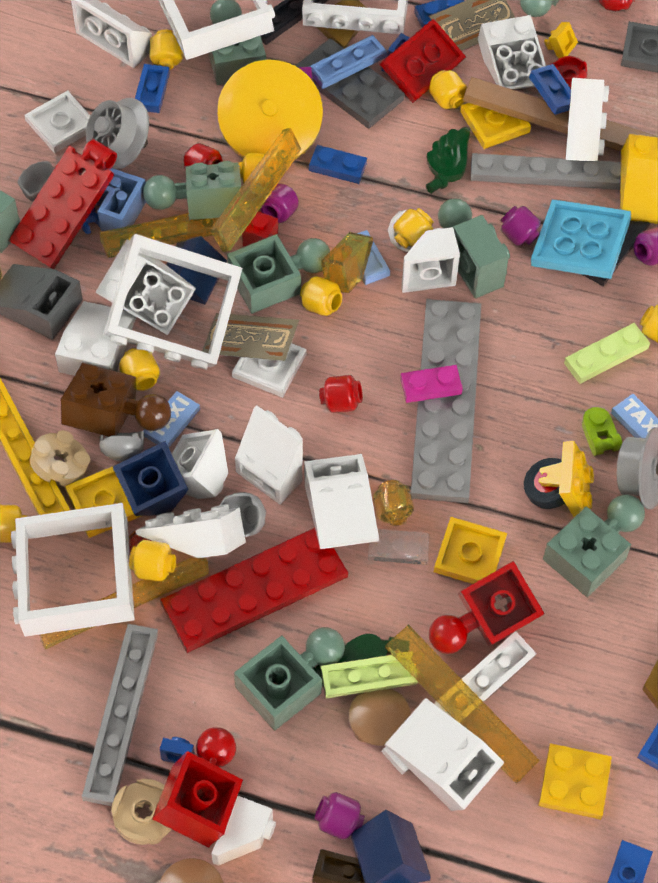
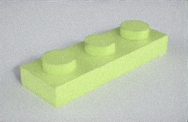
(606, 353)
(364, 676)

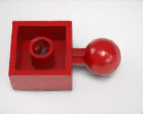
(450, 633)
(199, 792)

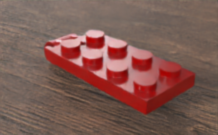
(65, 202)

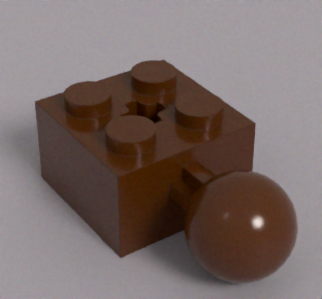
(103, 399)

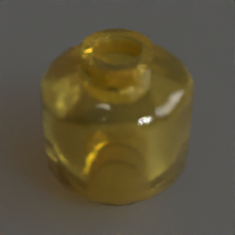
(393, 502)

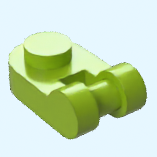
(598, 423)

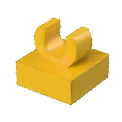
(562, 40)

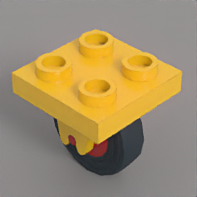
(561, 482)

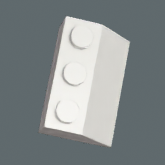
(111, 31)
(586, 119)

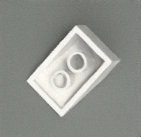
(85, 341)

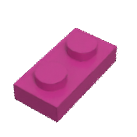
(431, 383)

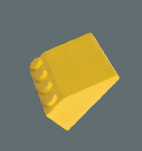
(640, 178)

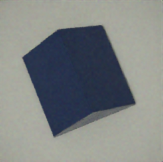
(202, 282)
(152, 481)
(389, 851)

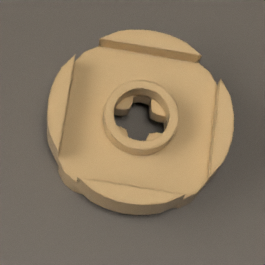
(62, 445)
(127, 820)

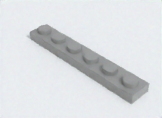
(545, 171)
(120, 715)

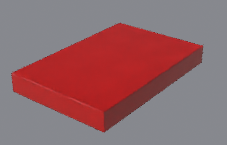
(421, 58)

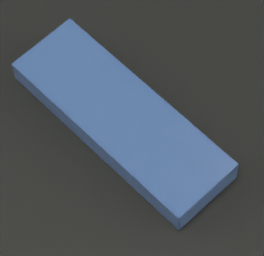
(348, 61)

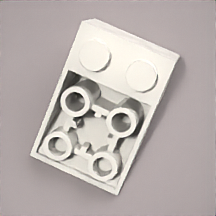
(511, 51)
(154, 292)
(270, 455)
(340, 501)
(198, 532)
(444, 755)

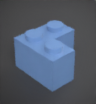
(121, 201)

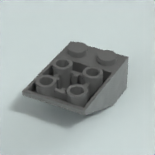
(39, 298)

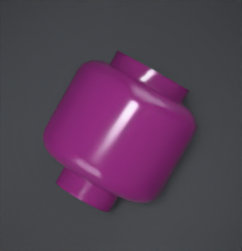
(281, 203)
(520, 225)
(647, 247)
(339, 815)

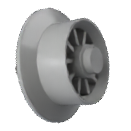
(120, 127)
(639, 468)

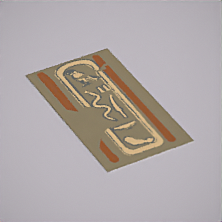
(464, 19)
(255, 337)

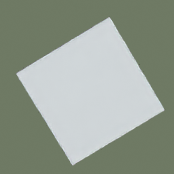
(59, 121)
(270, 375)

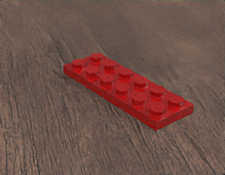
(252, 589)

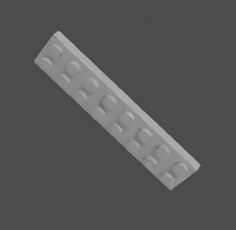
(447, 423)

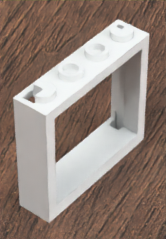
(355, 17)
(219, 34)
(182, 258)
(77, 615)

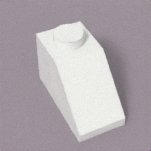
(245, 831)

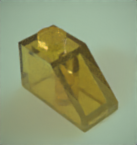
(347, 261)

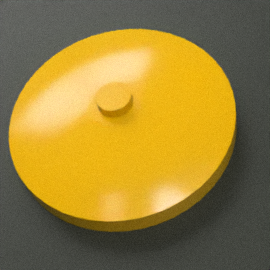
(263, 102)

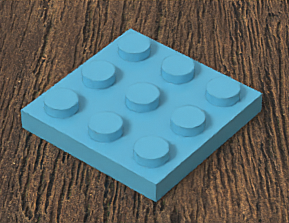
(581, 239)

